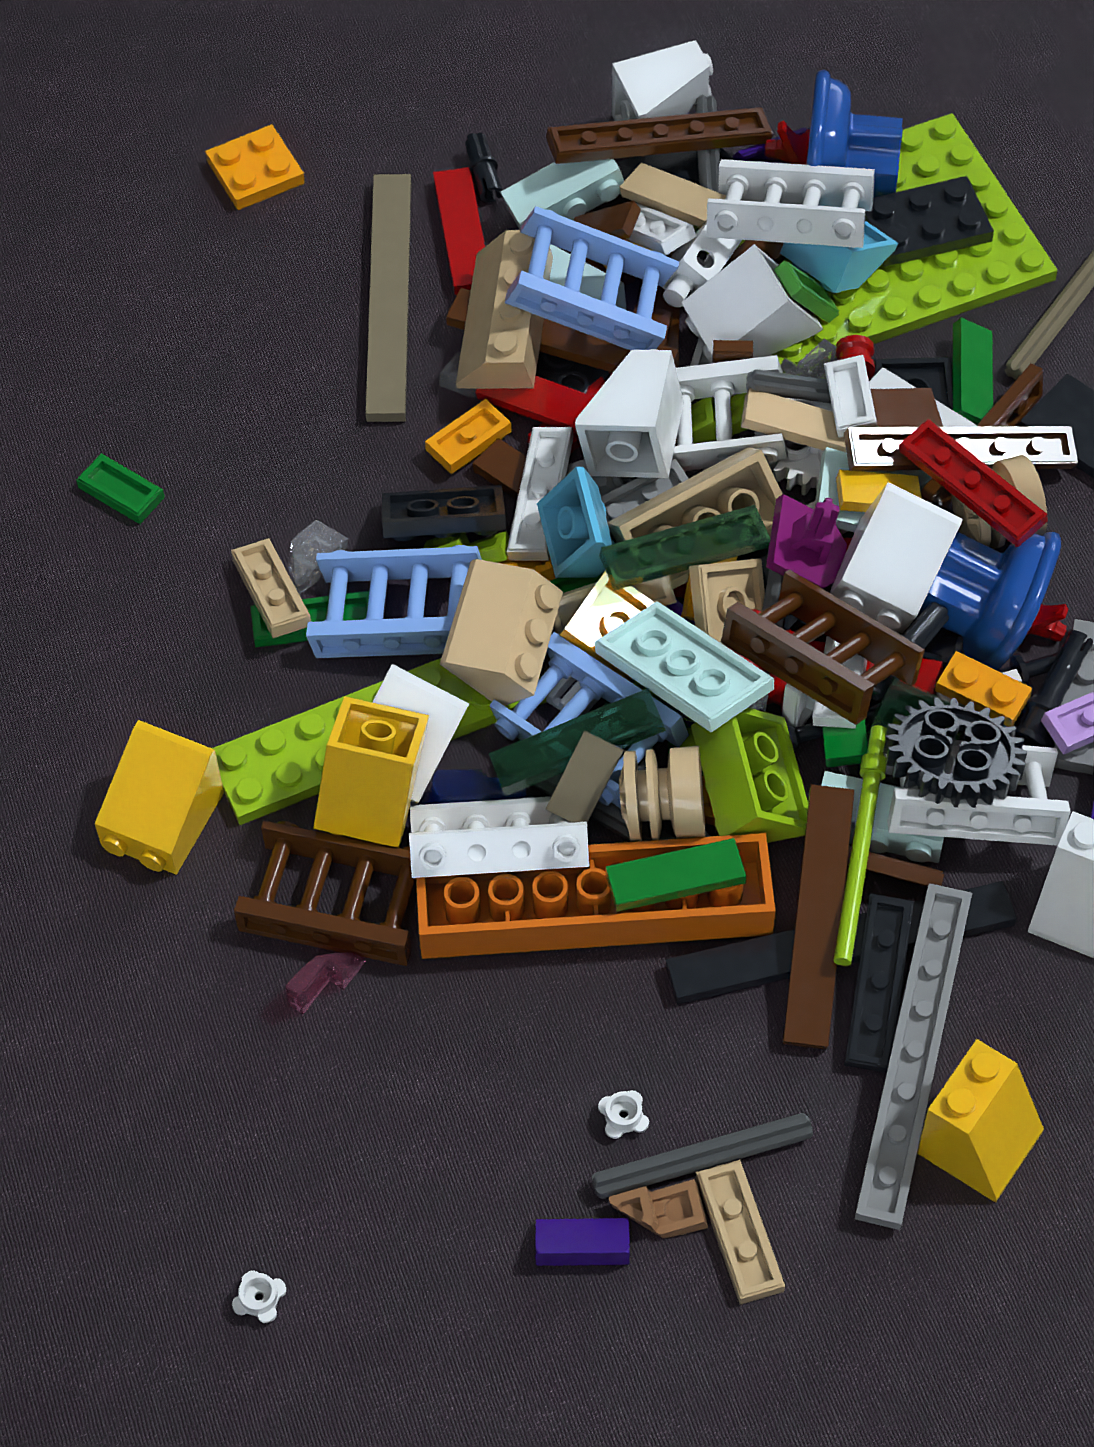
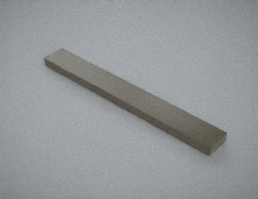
(389, 299)

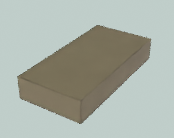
(584, 778)

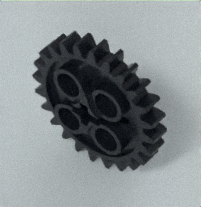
(987, 759)

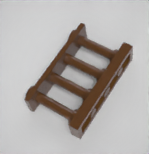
(809, 669)
(308, 926)

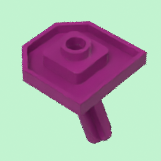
(806, 540)

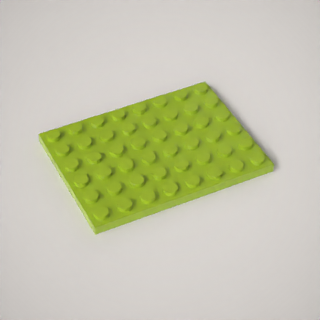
(948, 283)

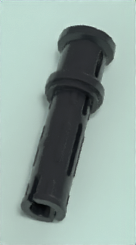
(1053, 688)

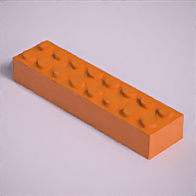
(577, 908)

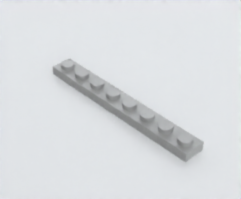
(913, 1057)

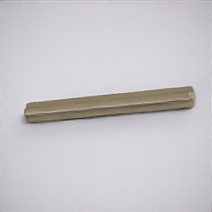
(1053, 320)

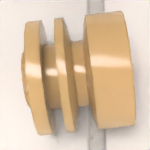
(1022, 476)
(663, 794)

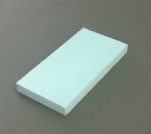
(684, 666)

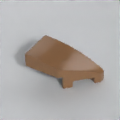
(664, 1211)

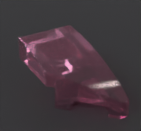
(317, 973)

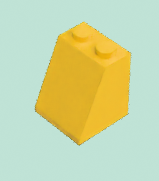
(370, 771)
(159, 798)
(981, 1122)

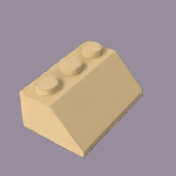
(501, 630)

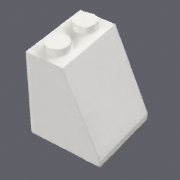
(660, 83)
(749, 305)
(633, 418)
(895, 557)
(445, 712)
(1067, 898)

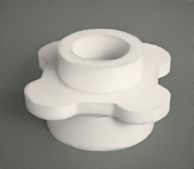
(623, 1101)
(257, 1283)

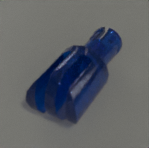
(467, 786)

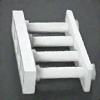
(791, 203)
(721, 382)
(1007, 820)
(493, 838)

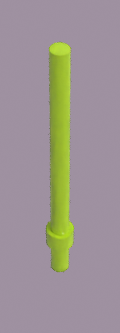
(872, 770)

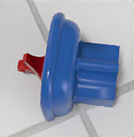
(842, 138)
(998, 595)

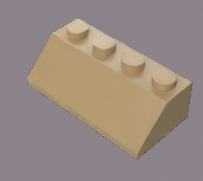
(499, 339)
(724, 487)

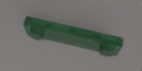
(684, 546)
(550, 750)

